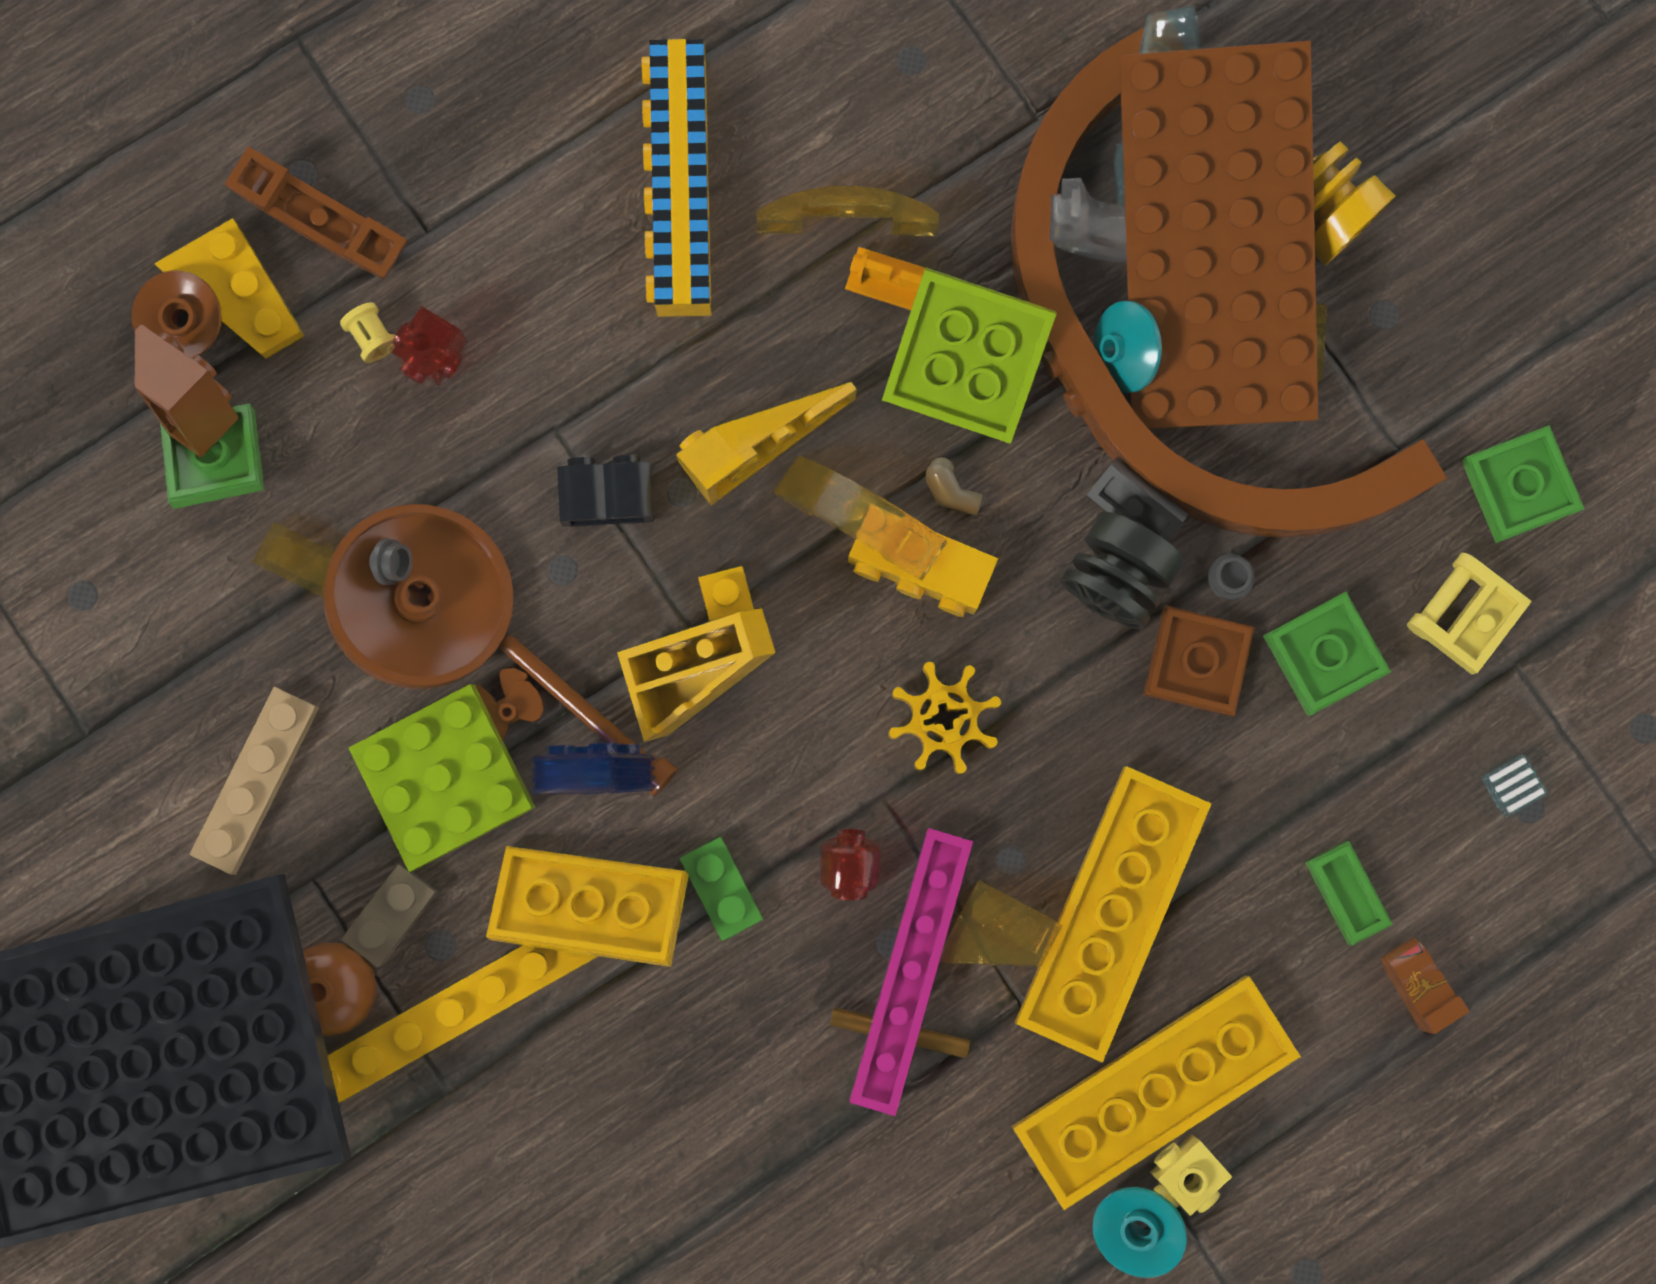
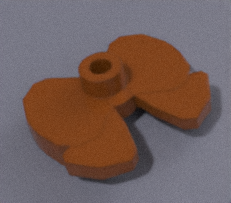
(520, 702)

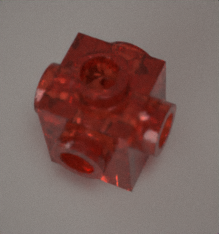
(429, 348)

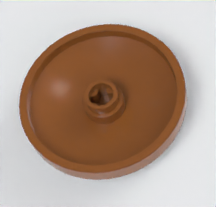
(436, 620)

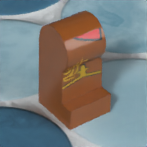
(1423, 987)

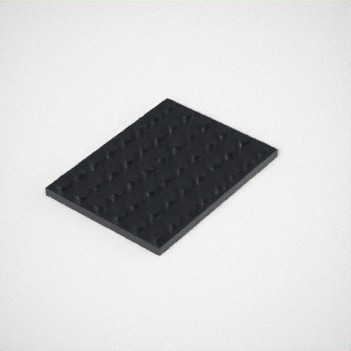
(160, 1063)

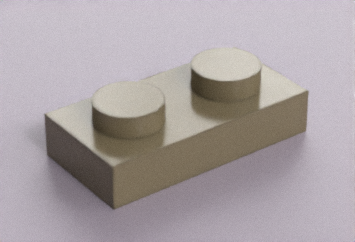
(389, 915)

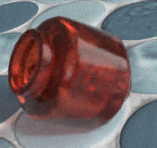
(850, 865)

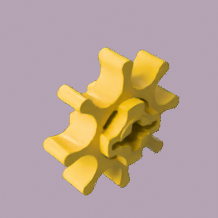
(950, 739)

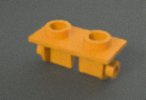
(884, 278)

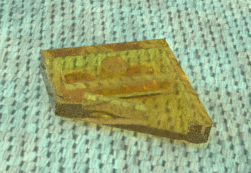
(999, 932)

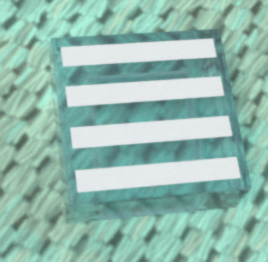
(1514, 785)

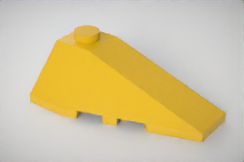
(742, 447)

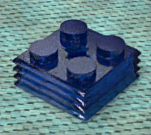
(593, 769)

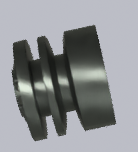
(1125, 563)

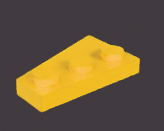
(242, 285)

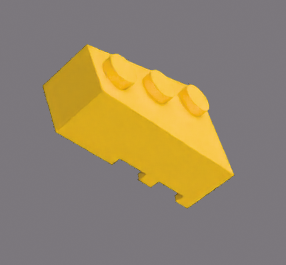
(692, 668)

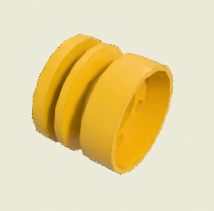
(1339, 206)

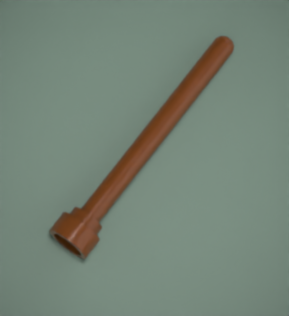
(580, 707)

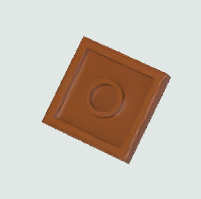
(1198, 661)

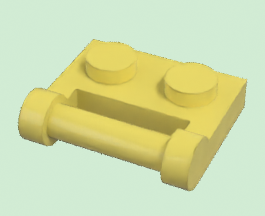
(1482, 621)

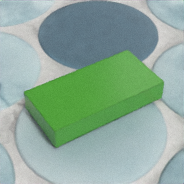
(1348, 893)

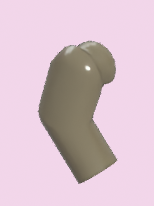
(947, 490)

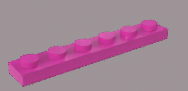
(910, 972)

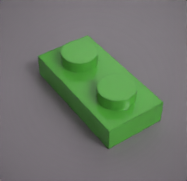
(721, 888)

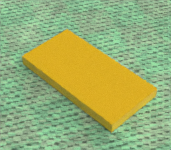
(588, 906)

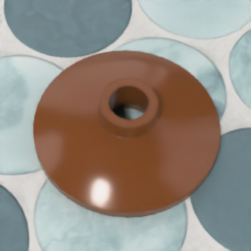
(170, 294)

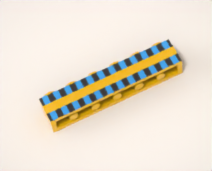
(678, 178)

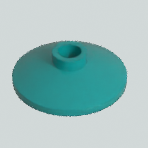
(1129, 345)
(1135, 1249)

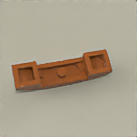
(315, 214)

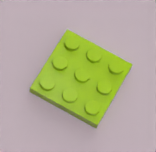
(968, 355)
(441, 777)

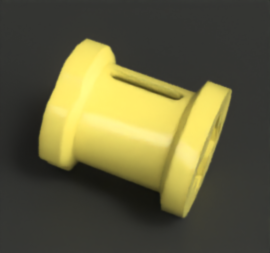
(368, 332)

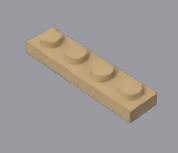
(254, 781)

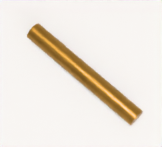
(926, 1039)

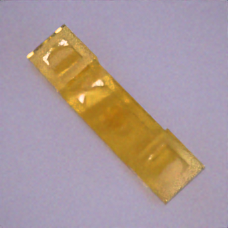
(906, 214)
(861, 515)

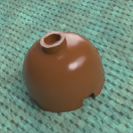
(341, 986)

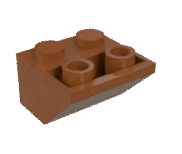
(181, 391)

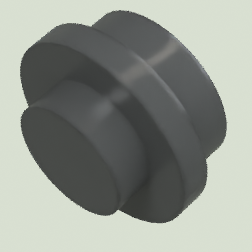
(390, 561)
(1231, 576)

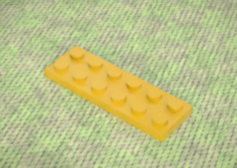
(1113, 913)
(1155, 1091)

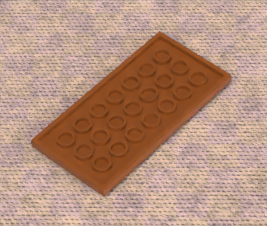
(1223, 231)

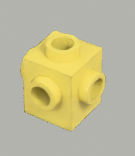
(1205, 1177)

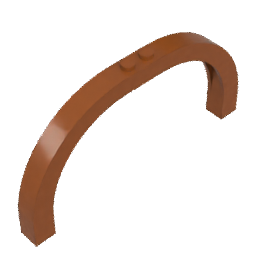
(1098, 398)

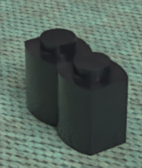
(605, 492)

